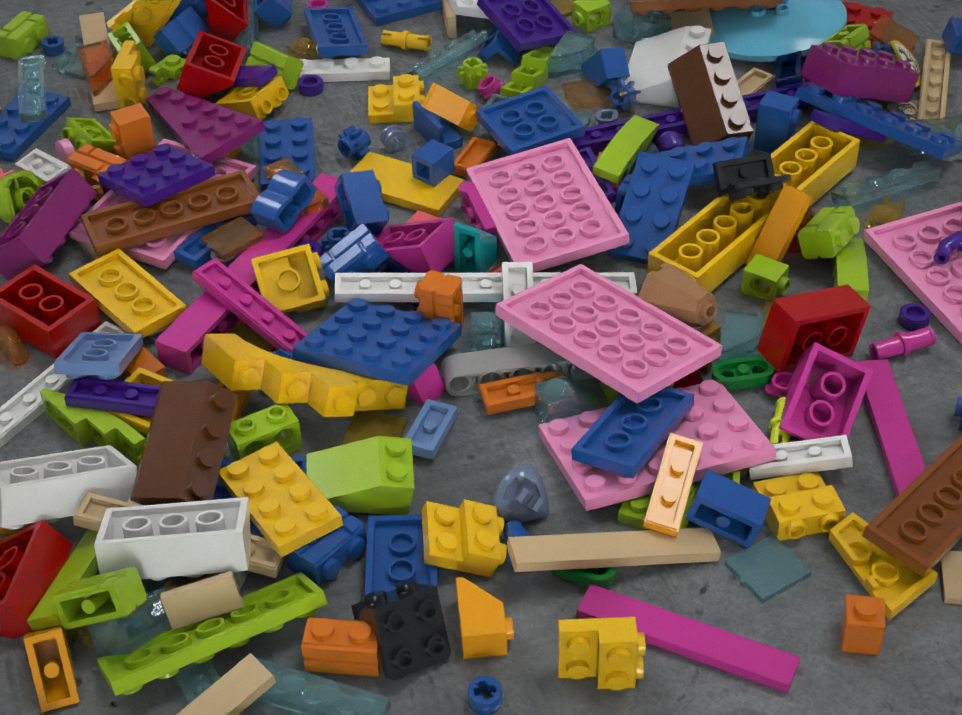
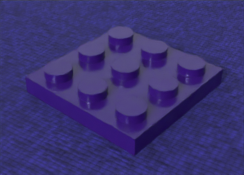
(527, 22)
(156, 174)

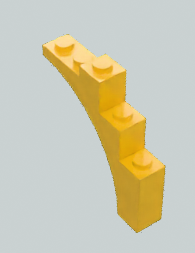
(290, 381)

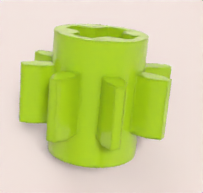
(472, 72)

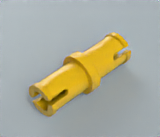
(406, 40)

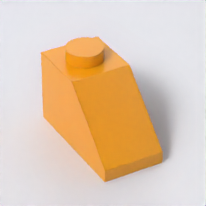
(451, 107)
(481, 622)
(52, 668)

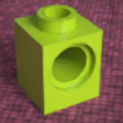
(591, 14)
(765, 278)

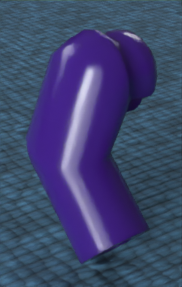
(946, 246)

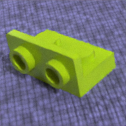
(87, 131)

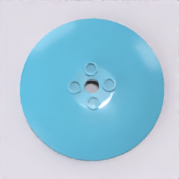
(766, 33)

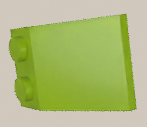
(366, 475)

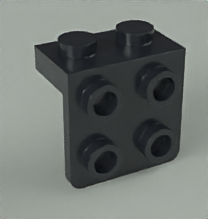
(747, 176)
(406, 627)

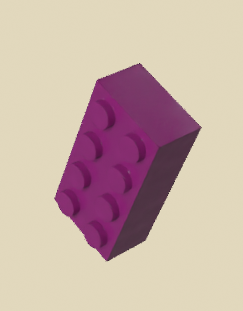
(860, 72)
(44, 223)

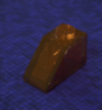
(96, 64)

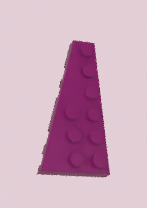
(202, 125)

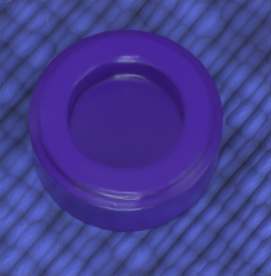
(310, 85)
(914, 316)

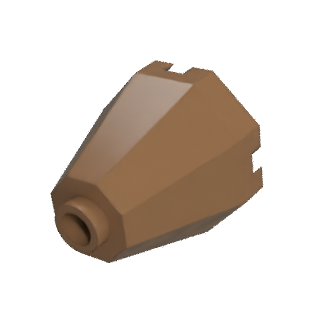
(679, 295)

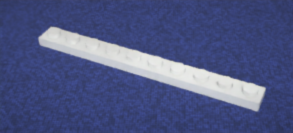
(475, 286)

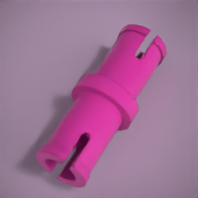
(902, 343)

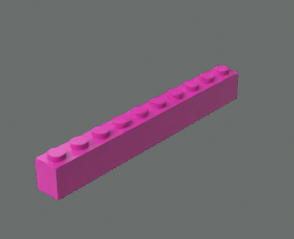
(183, 340)

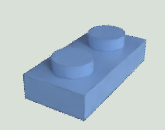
(431, 428)

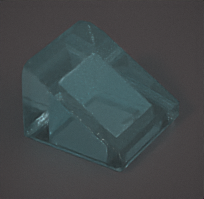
(252, 147)

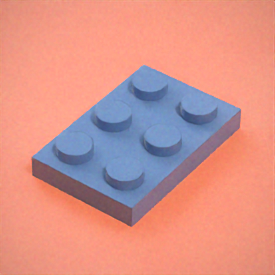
(98, 355)

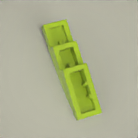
(530, 74)
(625, 148)
(851, 267)
(92, 425)

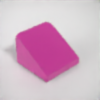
(427, 386)

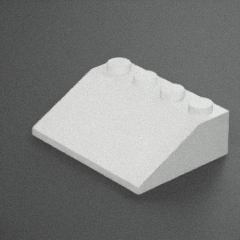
(650, 63)

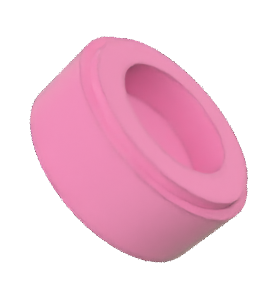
(63, 149)

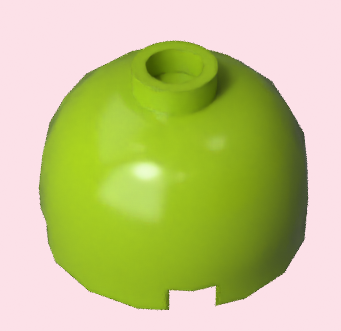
(15, 191)

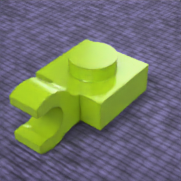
(170, 67)

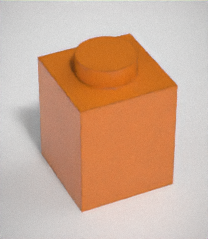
(862, 624)

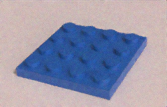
(378, 342)

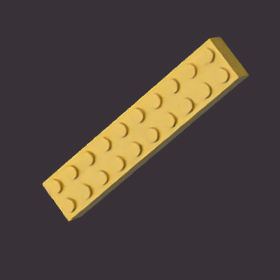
(725, 231)

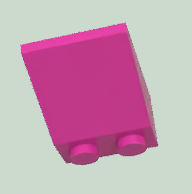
(420, 244)
(823, 394)

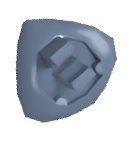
(521, 495)

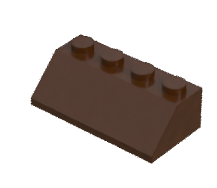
(709, 95)
(184, 443)

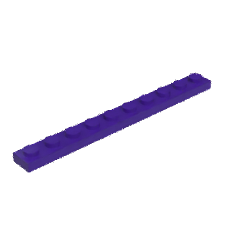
(601, 135)

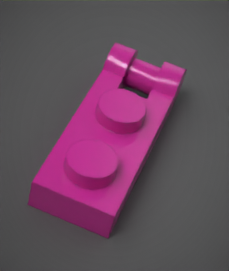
(476, 209)

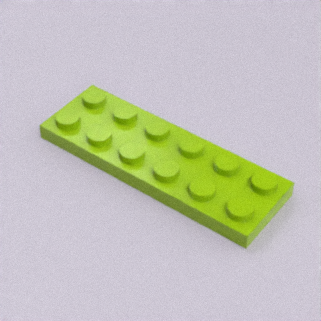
(198, 642)

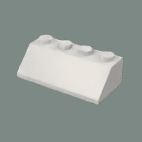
(57, 483)
(176, 538)

